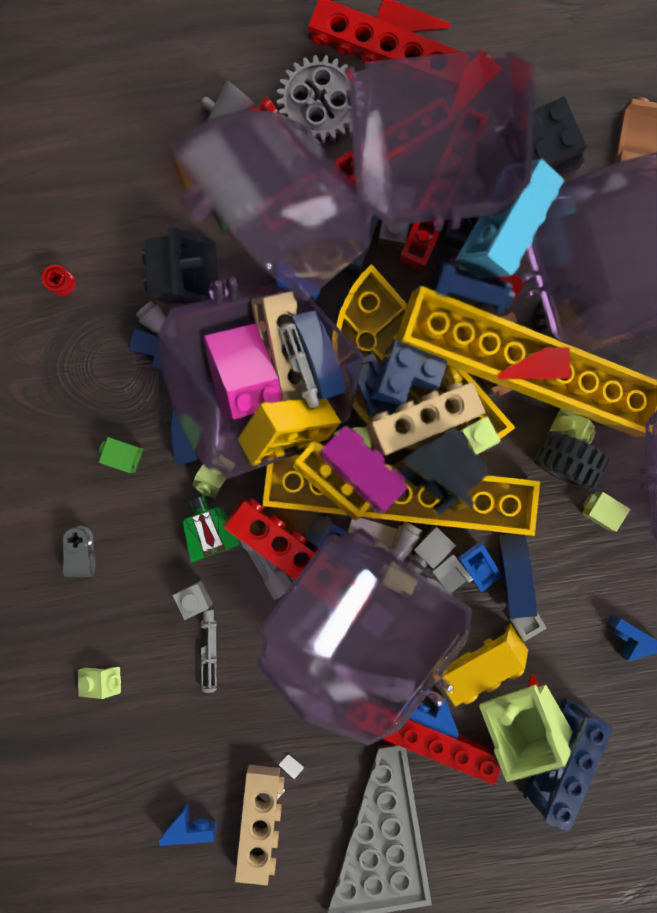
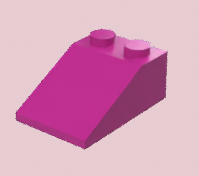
(241, 371)

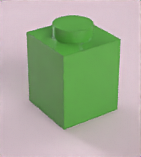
(120, 455)

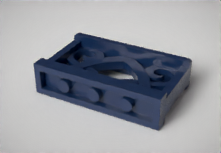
(458, 281)
(562, 790)

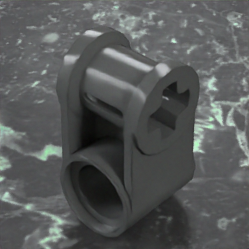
(79, 557)

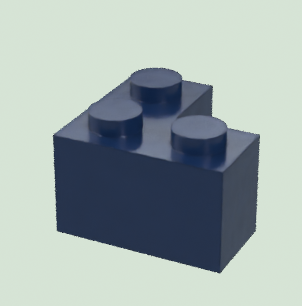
(406, 368)

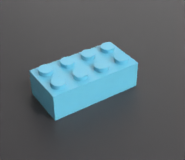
(501, 239)

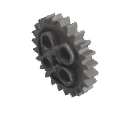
(303, 110)

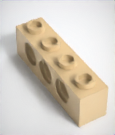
(266, 312)
(465, 405)
(253, 867)

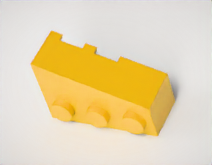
(286, 425)
(330, 482)
(486, 667)

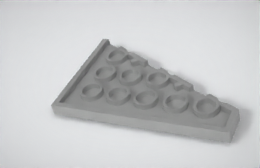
(385, 851)

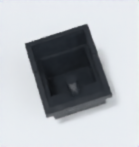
(557, 137)
(179, 267)
(445, 470)

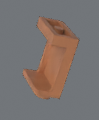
(637, 130)

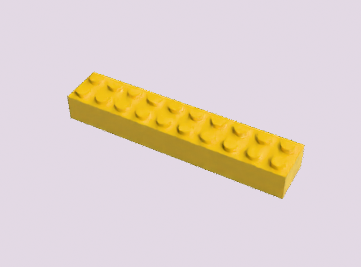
(489, 345)
(500, 502)

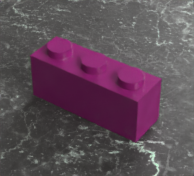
(363, 469)

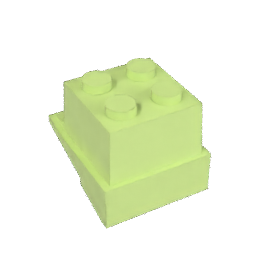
(527, 732)

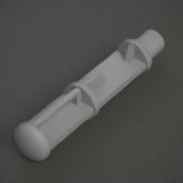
(301, 365)
(208, 652)

